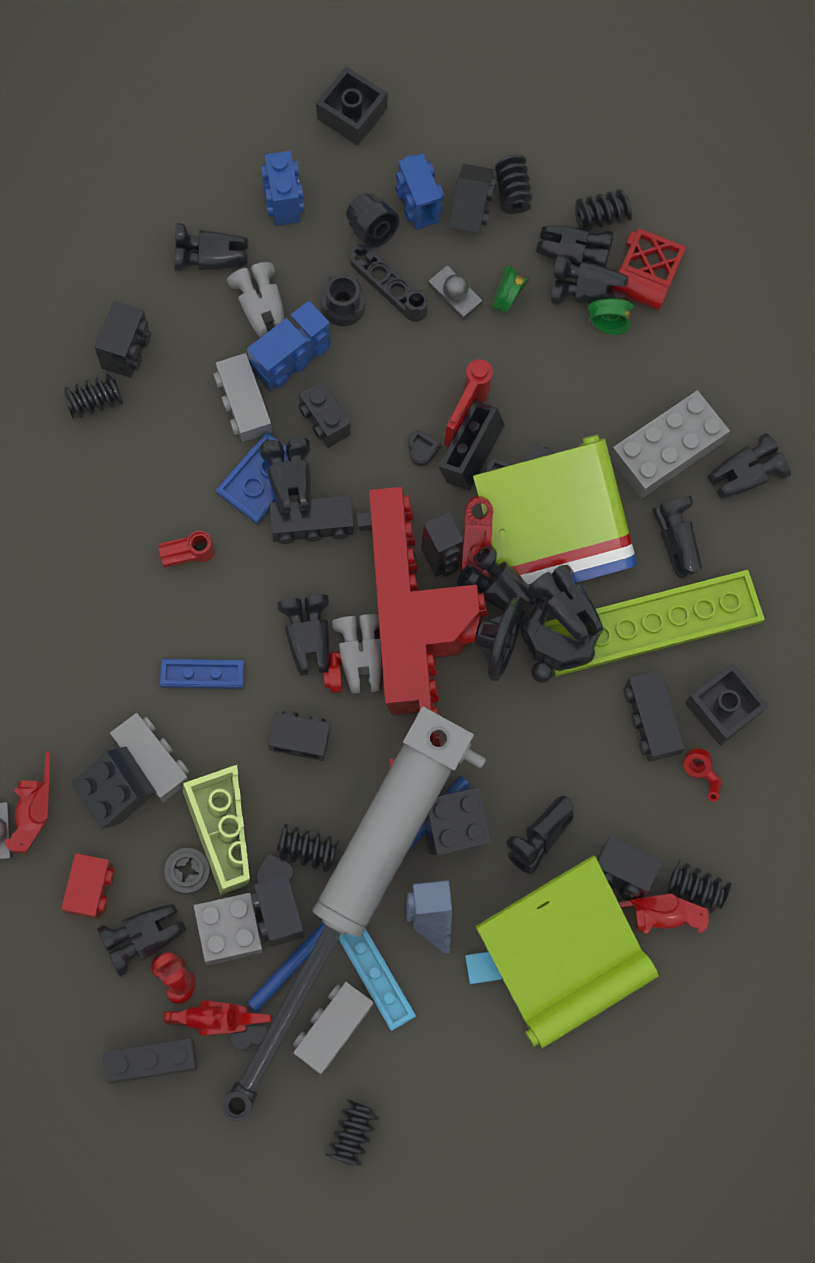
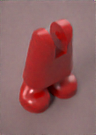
(172, 972)

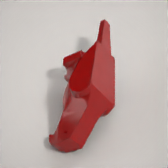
(30, 811)
(666, 913)
(215, 1018)

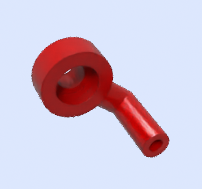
(333, 677)
(703, 769)

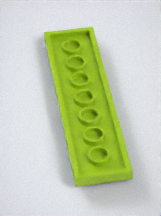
(672, 618)

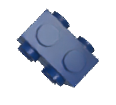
(282, 188)
(419, 191)

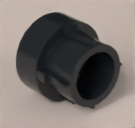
(372, 220)
(343, 313)

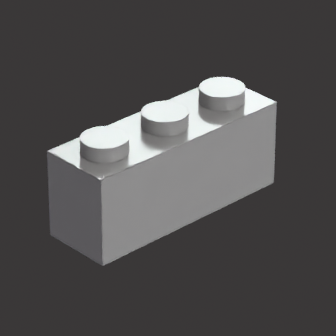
(242, 398)
(152, 756)
(332, 1027)

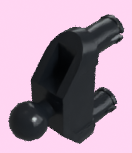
(553, 648)

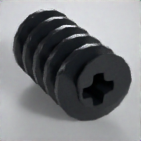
(513, 184)
(602, 208)
(92, 396)
(306, 848)
(699, 887)
(353, 1133)

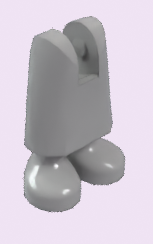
(259, 307)
(361, 657)

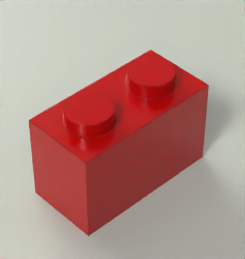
(88, 886)

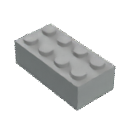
(669, 444)

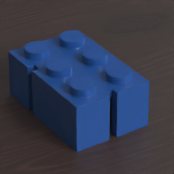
(287, 349)

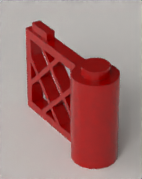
(642, 283)
(476, 388)

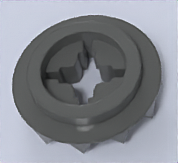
(180, 859)

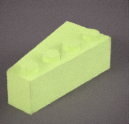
(220, 826)

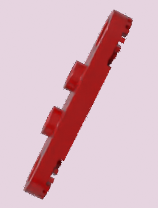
(476, 531)

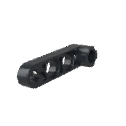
(391, 280)

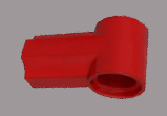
(183, 550)

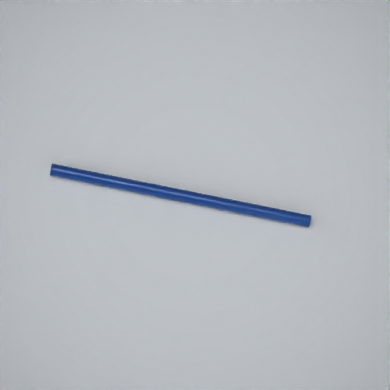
(302, 953)

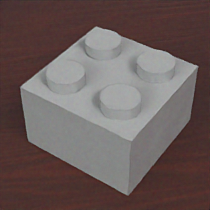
(228, 929)

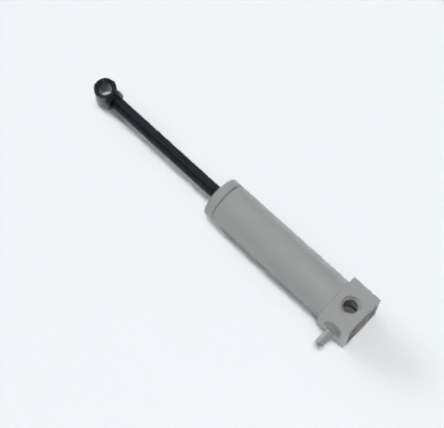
(367, 869)

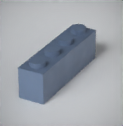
(431, 913)

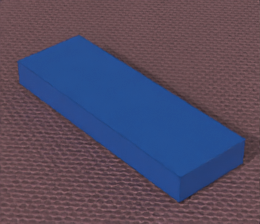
(202, 674)

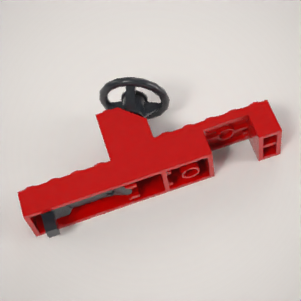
(425, 622)

